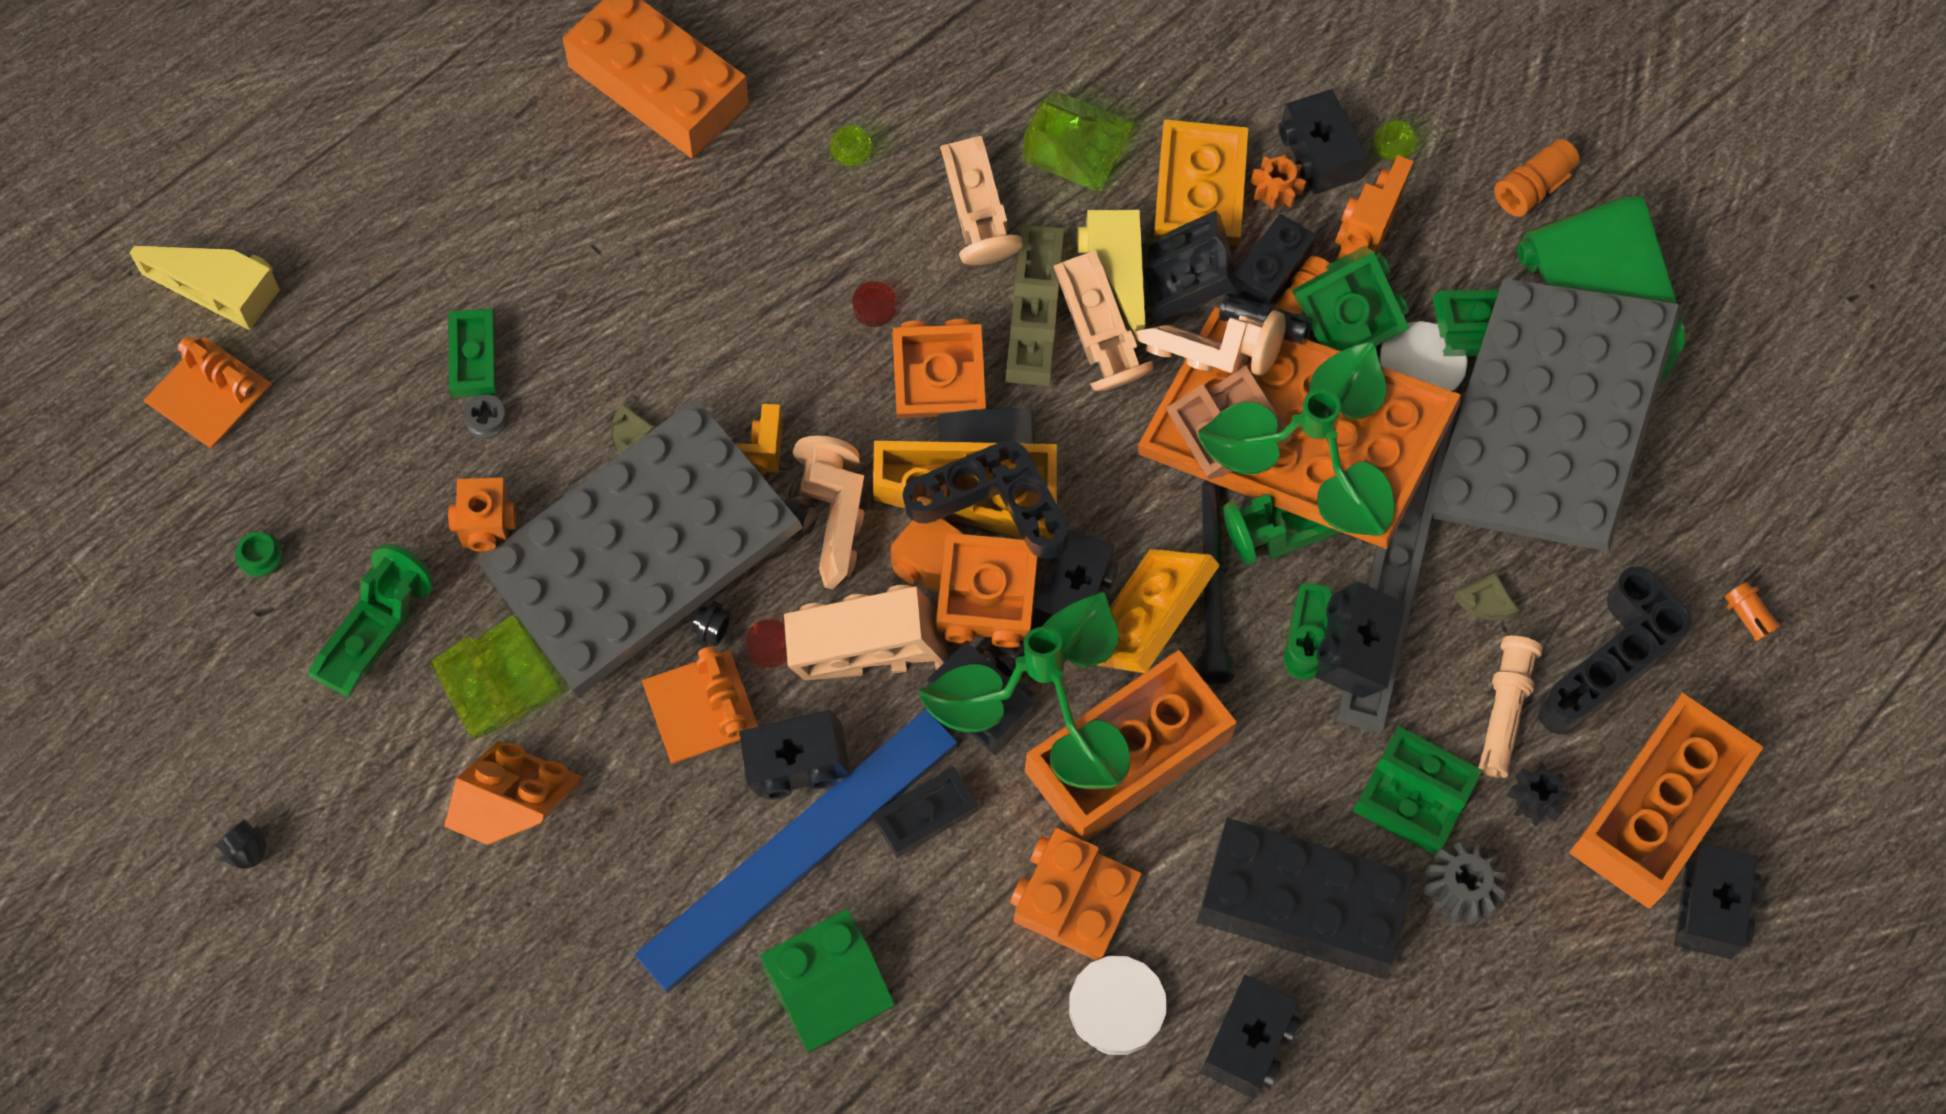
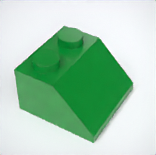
(826, 980)

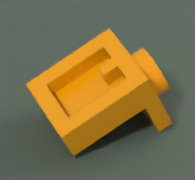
(765, 440)

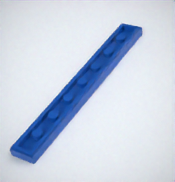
(795, 851)

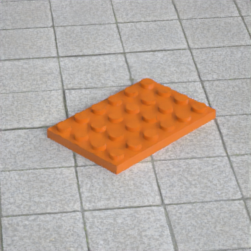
(1394, 439)

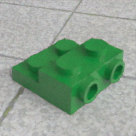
(1353, 302)

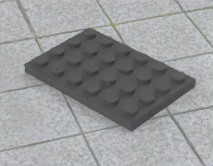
(1555, 413)
(638, 546)

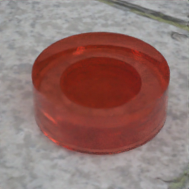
(874, 304)
(767, 643)

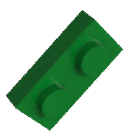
(472, 353)

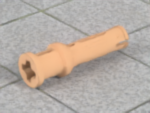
(1512, 686)

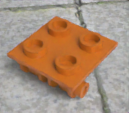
(207, 391)
(700, 705)

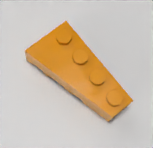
(904, 460)

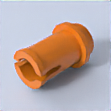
(1750, 609)

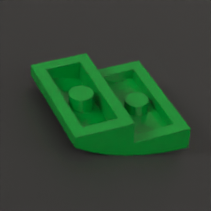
(1417, 791)

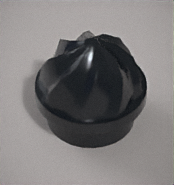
(242, 846)

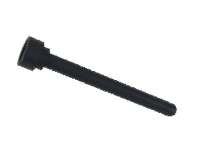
(1215, 663)

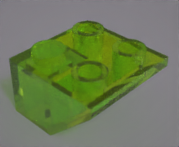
(1075, 140)

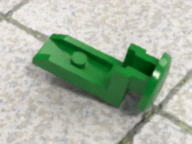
(1271, 527)
(374, 619)

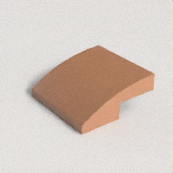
(1203, 405)

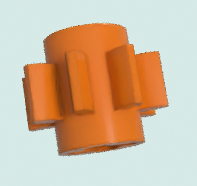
(1278, 181)

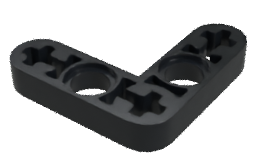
(1005, 482)

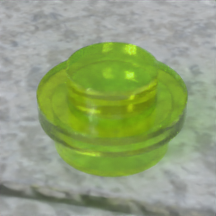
(1395, 139)
(850, 146)

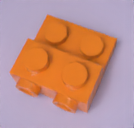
(1370, 216)
(938, 368)
(986, 589)
(1074, 894)

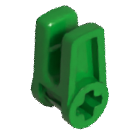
(1306, 630)

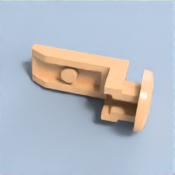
(978, 204)
(1099, 322)
(1241, 339)
(830, 480)

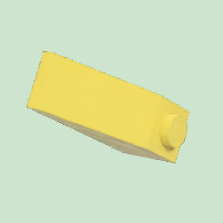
(1117, 242)
(214, 278)

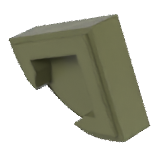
(628, 428)
(1487, 599)

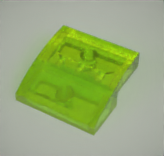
(495, 678)

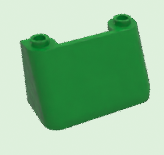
(1604, 252)

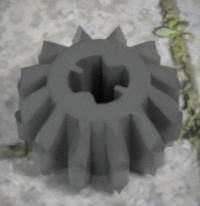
(1473, 871)

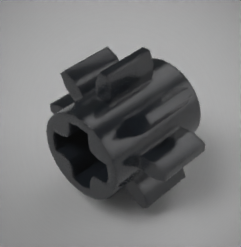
(1549, 789)

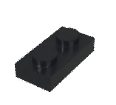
(925, 812)

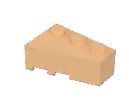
(864, 633)

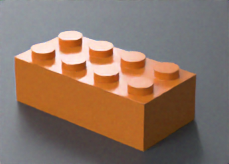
(657, 72)
(1168, 727)
(1666, 801)

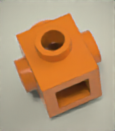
(482, 513)

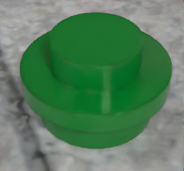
(258, 554)

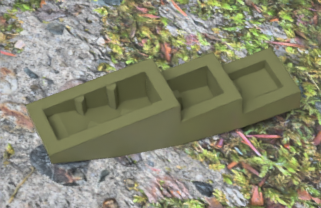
(1034, 306)

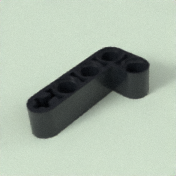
(1610, 661)

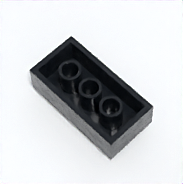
(1306, 898)

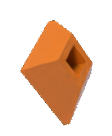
(507, 793)

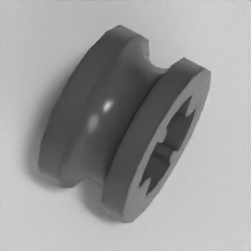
(475, 409)

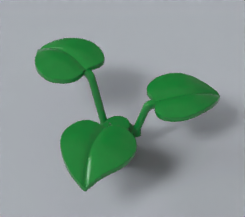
(1346, 383)
(1084, 635)

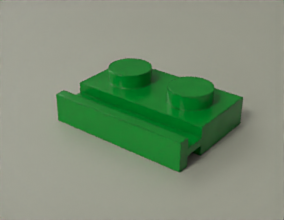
(1463, 319)

